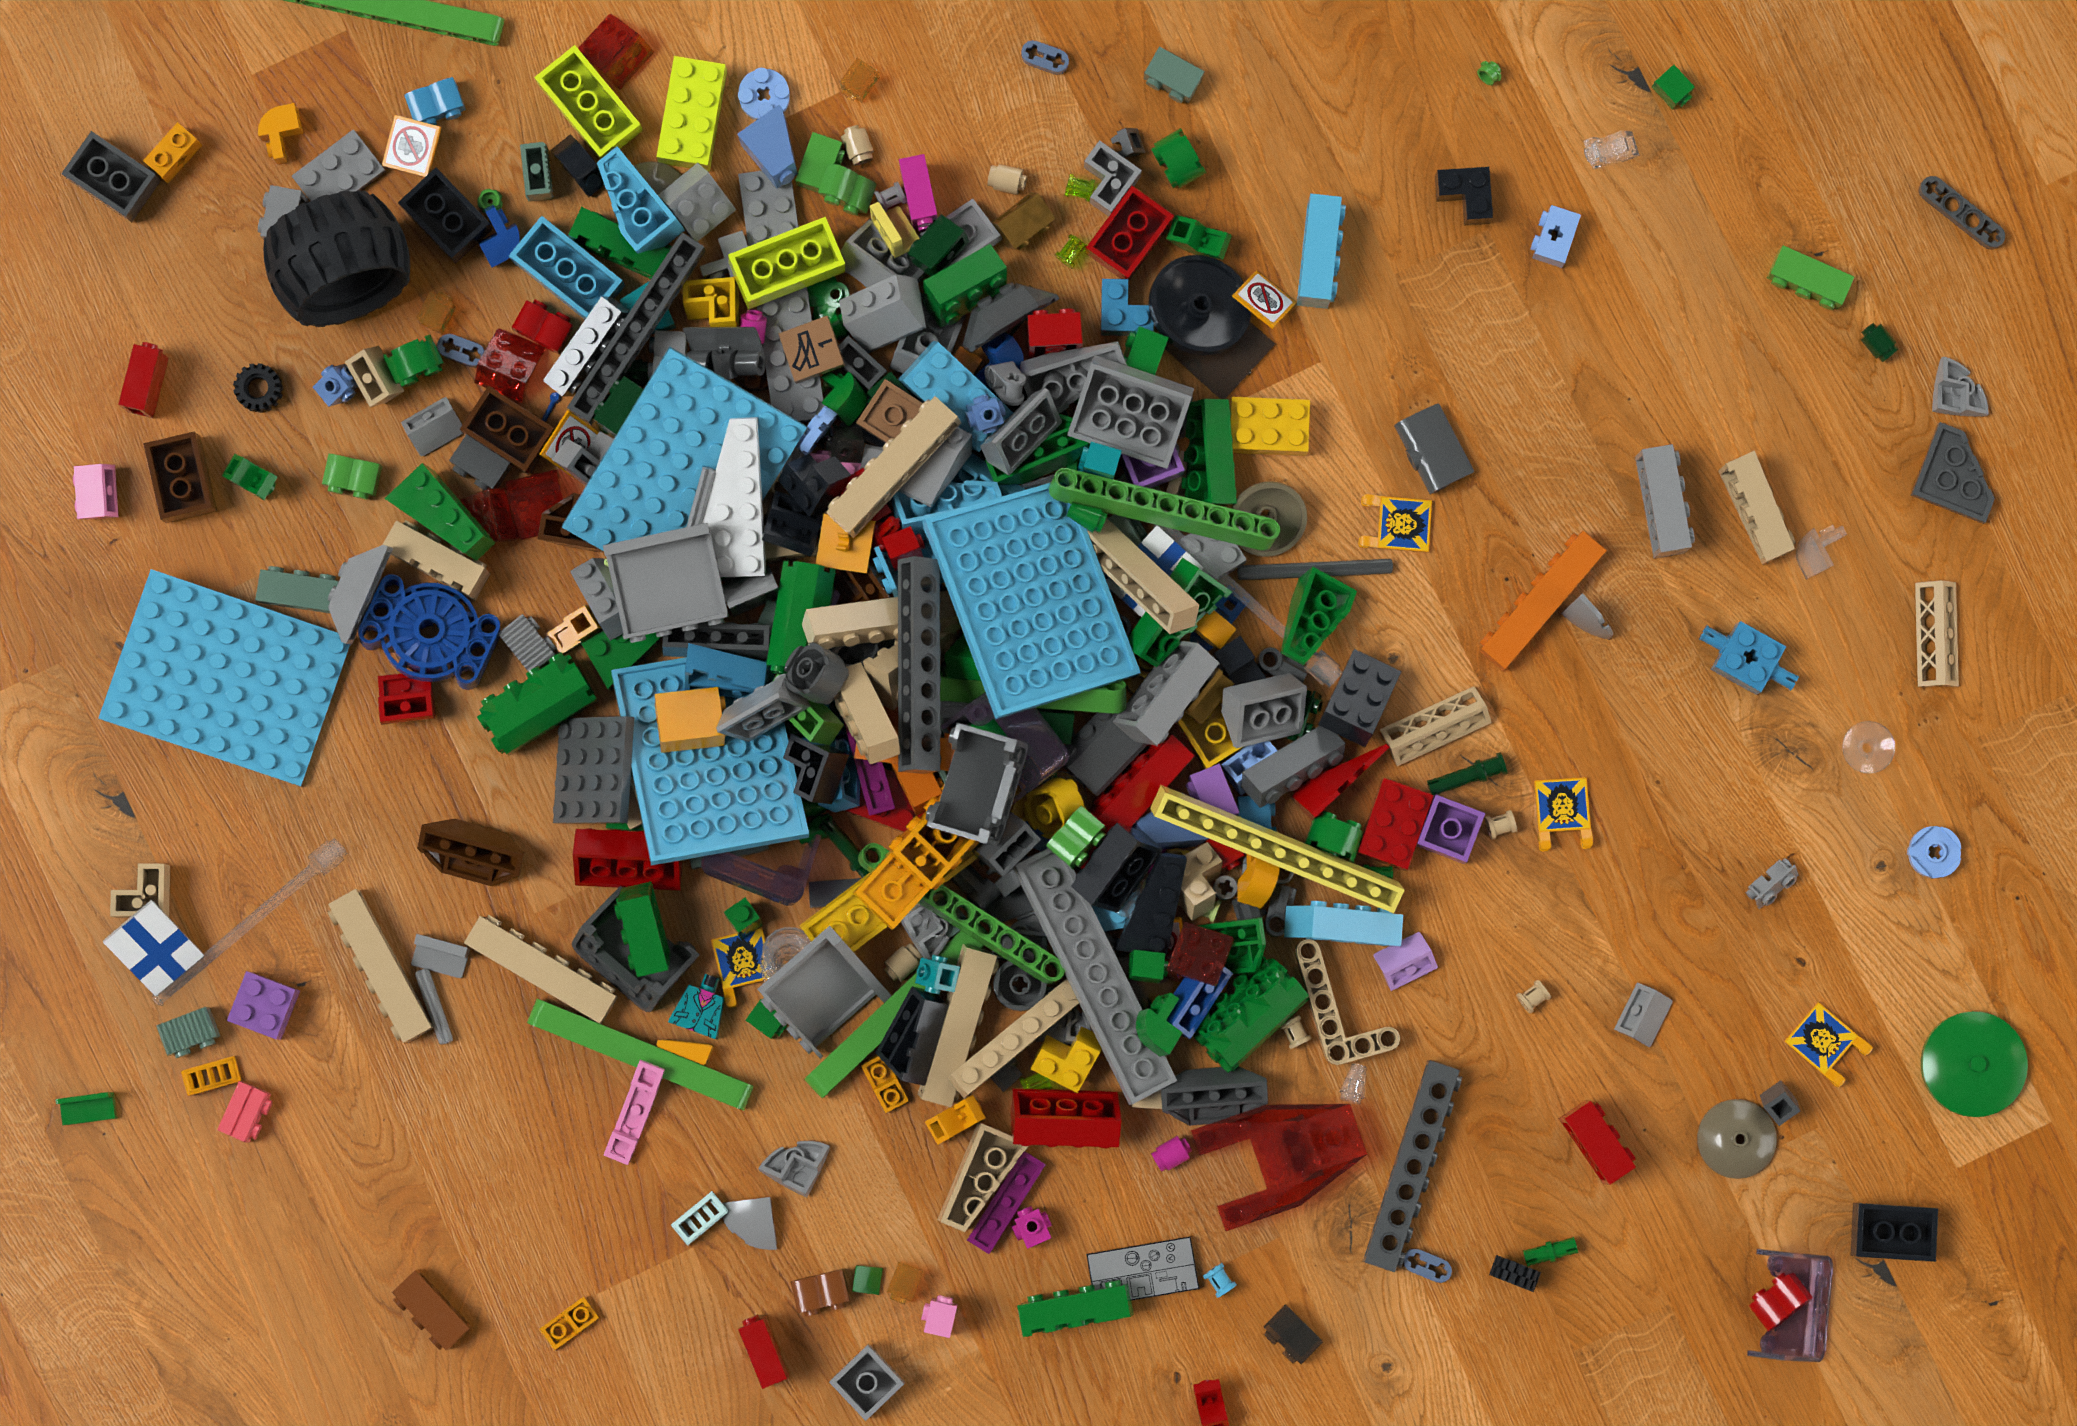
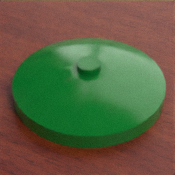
(1974, 1064)

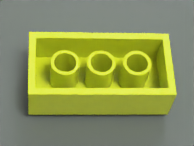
(588, 103)
(691, 113)
(786, 263)

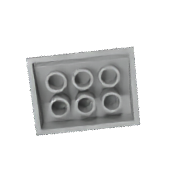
(1130, 411)

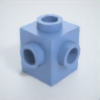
(336, 385)
(976, 411)

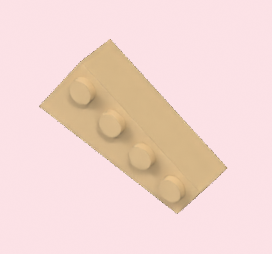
(1757, 507)
(866, 716)
(979, 1175)

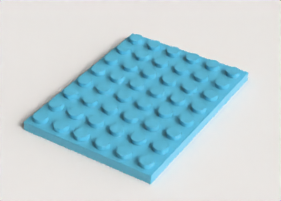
(662, 446)
(1030, 600)
(225, 678)
(709, 796)

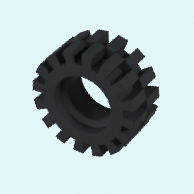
(247, 376)
(1515, 1273)

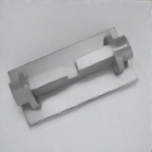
(1781, 877)

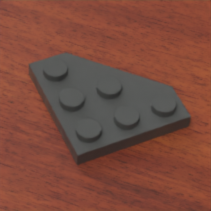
(1953, 476)

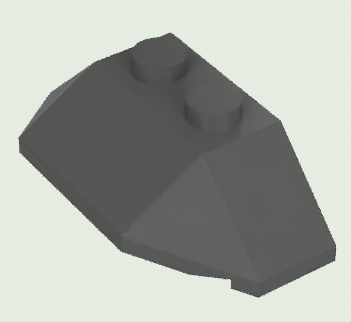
(1003, 312)
(1213, 1094)

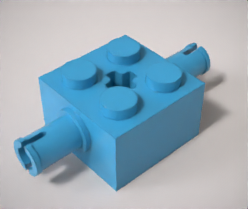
(1732, 662)

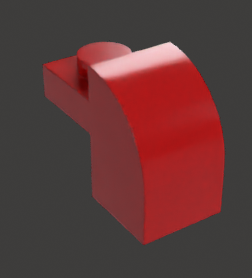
(1210, 1403)

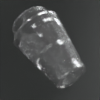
(1354, 1085)

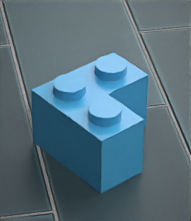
(1116, 314)

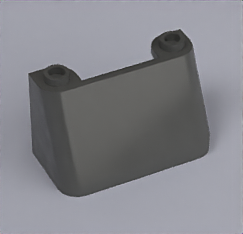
(978, 785)
(603, 948)

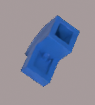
(501, 244)
(1001, 350)

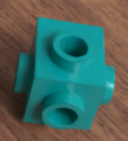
(937, 974)

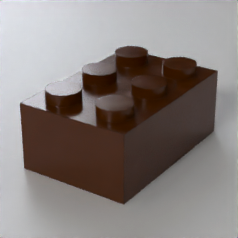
(507, 430)
(180, 477)

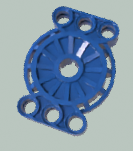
(422, 607)

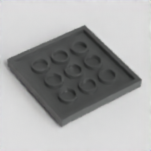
(593, 770)

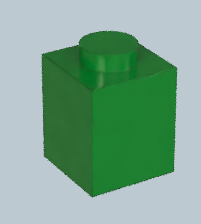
(1673, 87)
(743, 918)
(1147, 966)
(765, 1021)

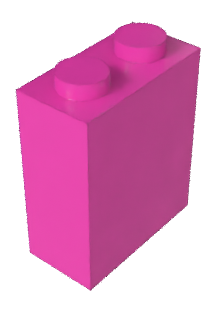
(918, 191)

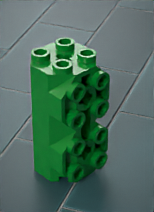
(800, 589)
(536, 705)
(1250, 1015)

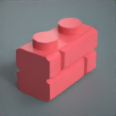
(245, 1112)

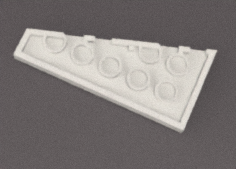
(736, 503)

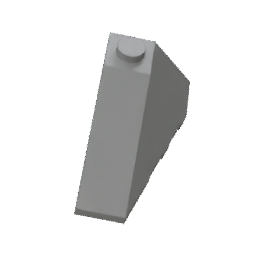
(1065, 371)

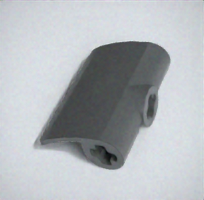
(727, 350)
(1433, 448)

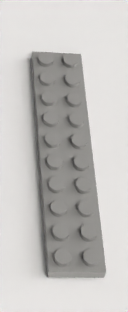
(766, 215)
(1093, 974)

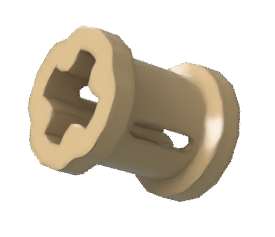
(1500, 824)
(1533, 996)
(1295, 1032)

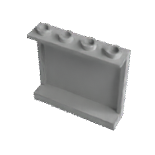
(666, 582)
(820, 990)

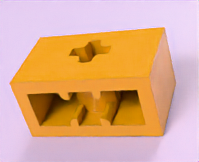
(172, 153)

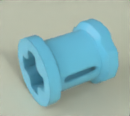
(1219, 1280)

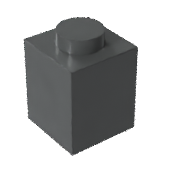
(1780, 1103)

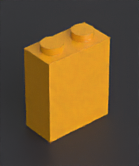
(689, 719)

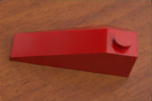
(1319, 792)

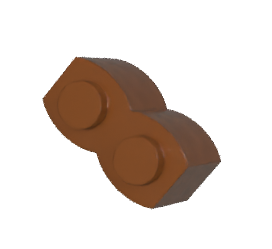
(820, 1291)

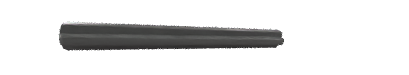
(1332, 568)

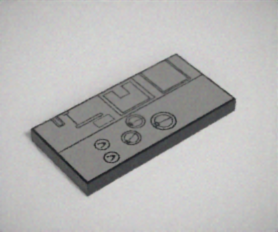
(1147, 1268)

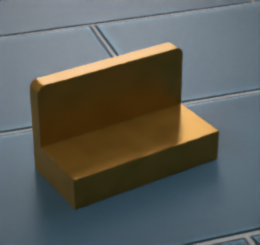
(1209, 697)

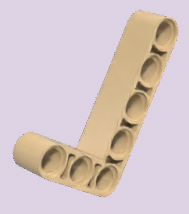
(1331, 1013)

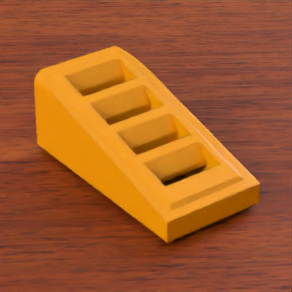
(693, 1051)
(189, 1084)

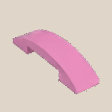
(634, 1112)

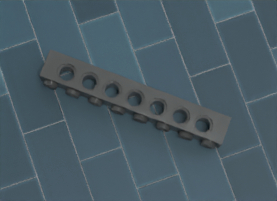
(637, 327)
(919, 665)
(1391, 1201)

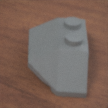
(356, 590)

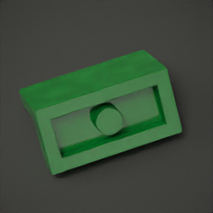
(87, 1108)

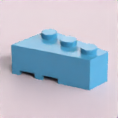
(731, 673)

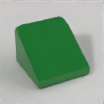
(867, 1279)

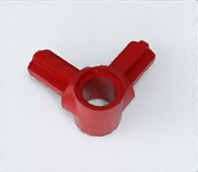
(883, 529)

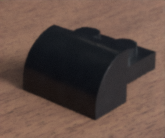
(790, 526)

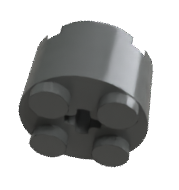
(815, 673)
(1008, 994)

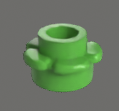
(1489, 72)
(487, 194)

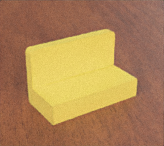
(893, 228)

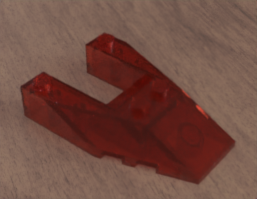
(1296, 1150)

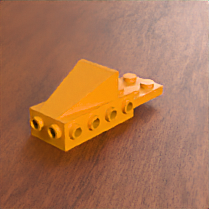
(912, 868)

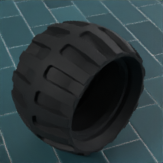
(336, 258)

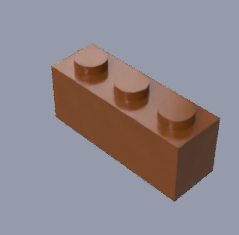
(431, 1310)

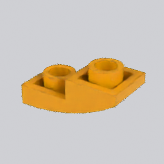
(884, 1083)
(568, 1323)

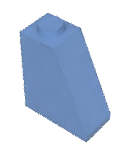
(770, 146)
(1167, 834)

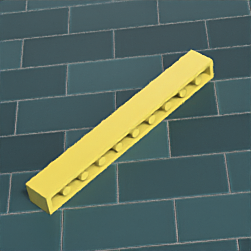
(1277, 849)

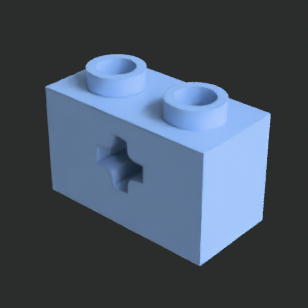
(1556, 251)
(1245, 759)

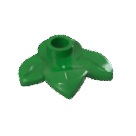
(822, 298)

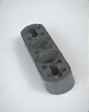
(1964, 209)

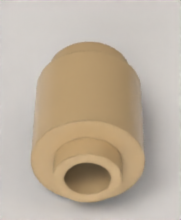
(857, 145)
(1007, 179)
(902, 963)

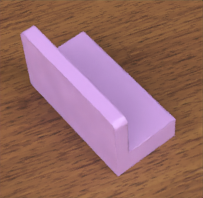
(1406, 962)

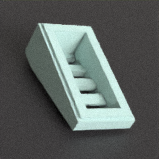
(694, 1211)

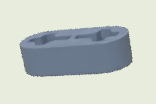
(1043, 63)
(463, 344)
(1424, 1271)

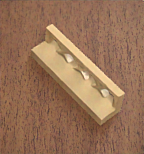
(1945, 634)
(1438, 729)

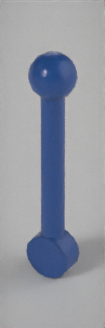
(555, 398)

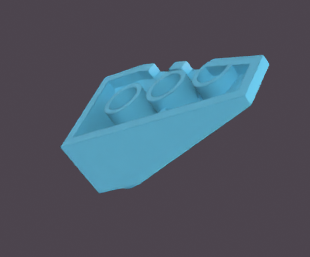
(638, 209)
(953, 497)

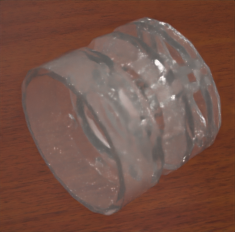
(781, 947)

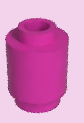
(755, 319)
(1171, 1153)

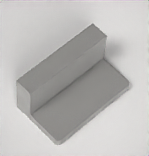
(432, 426)
(440, 956)
(1643, 1014)

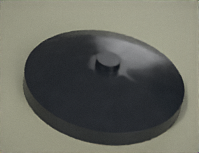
(1196, 306)

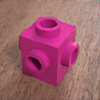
(1034, 1237)

